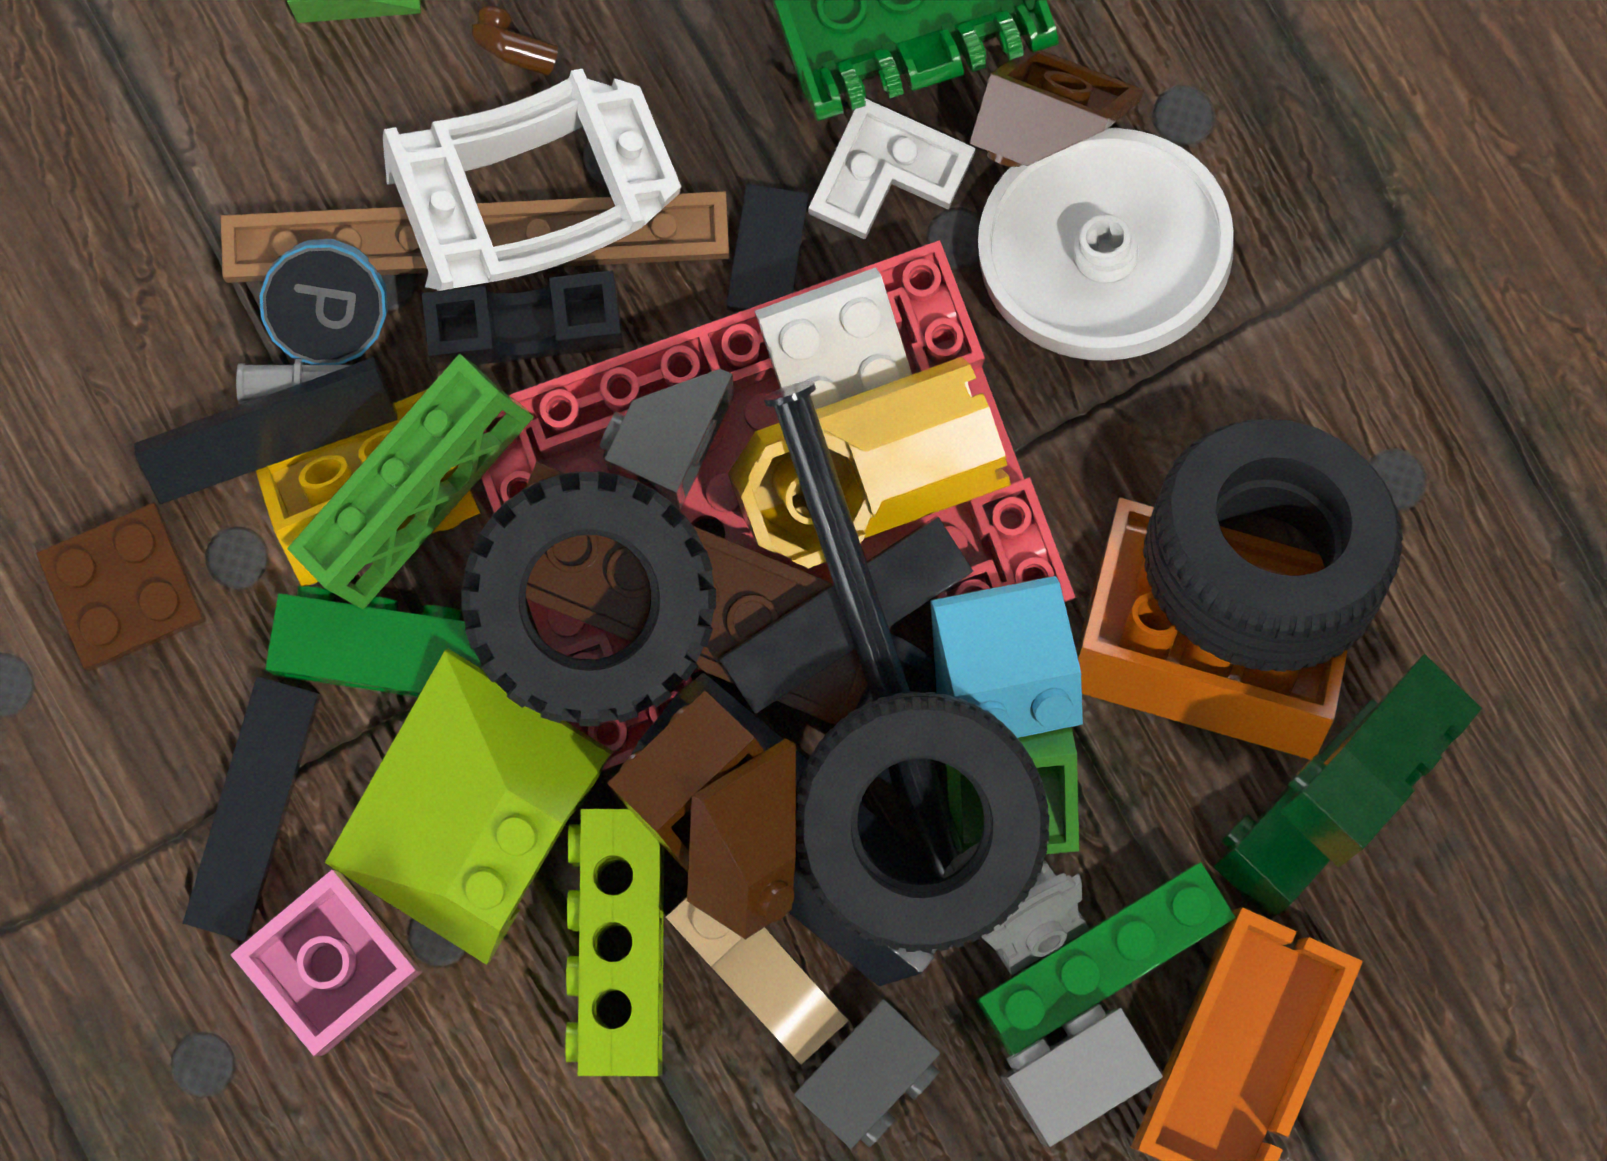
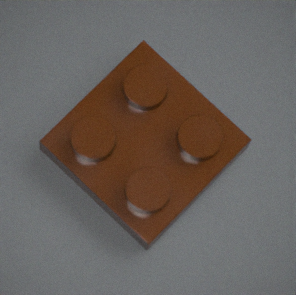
(120, 587)

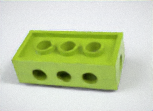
(638, 1045)

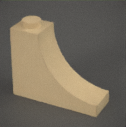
(764, 980)

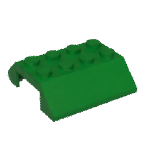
(851, 40)

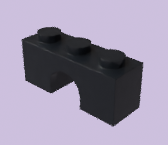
(490, 327)

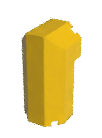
(895, 454)

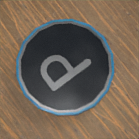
(323, 302)

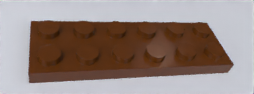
(610, 590)

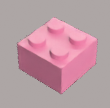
(326, 963)

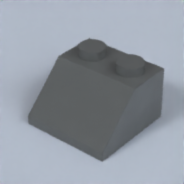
(669, 434)

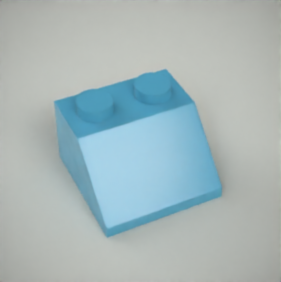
(1010, 655)

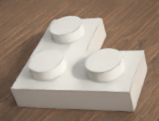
(883, 151)

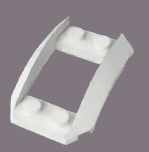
(444, 213)

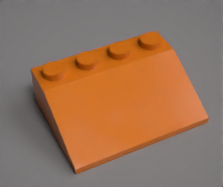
(1144, 663)

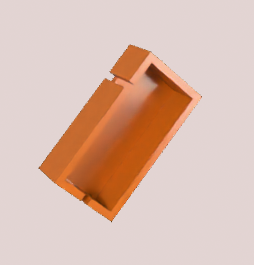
(1247, 1045)

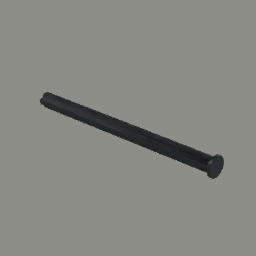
(861, 606)

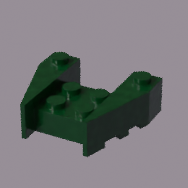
(1347, 789)

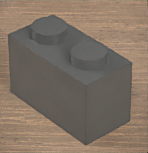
(869, 1075)

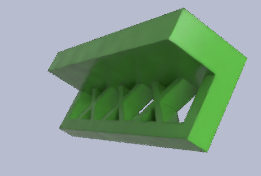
(405, 479)

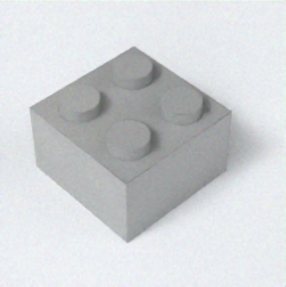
(1080, 1074)

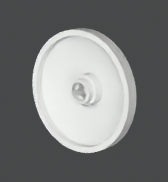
(1107, 246)

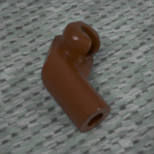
(509, 46)

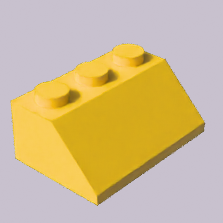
(305, 483)

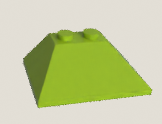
(466, 807)

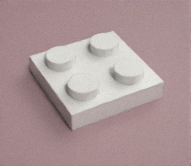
(836, 337)

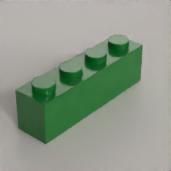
(362, 647)
(1105, 958)

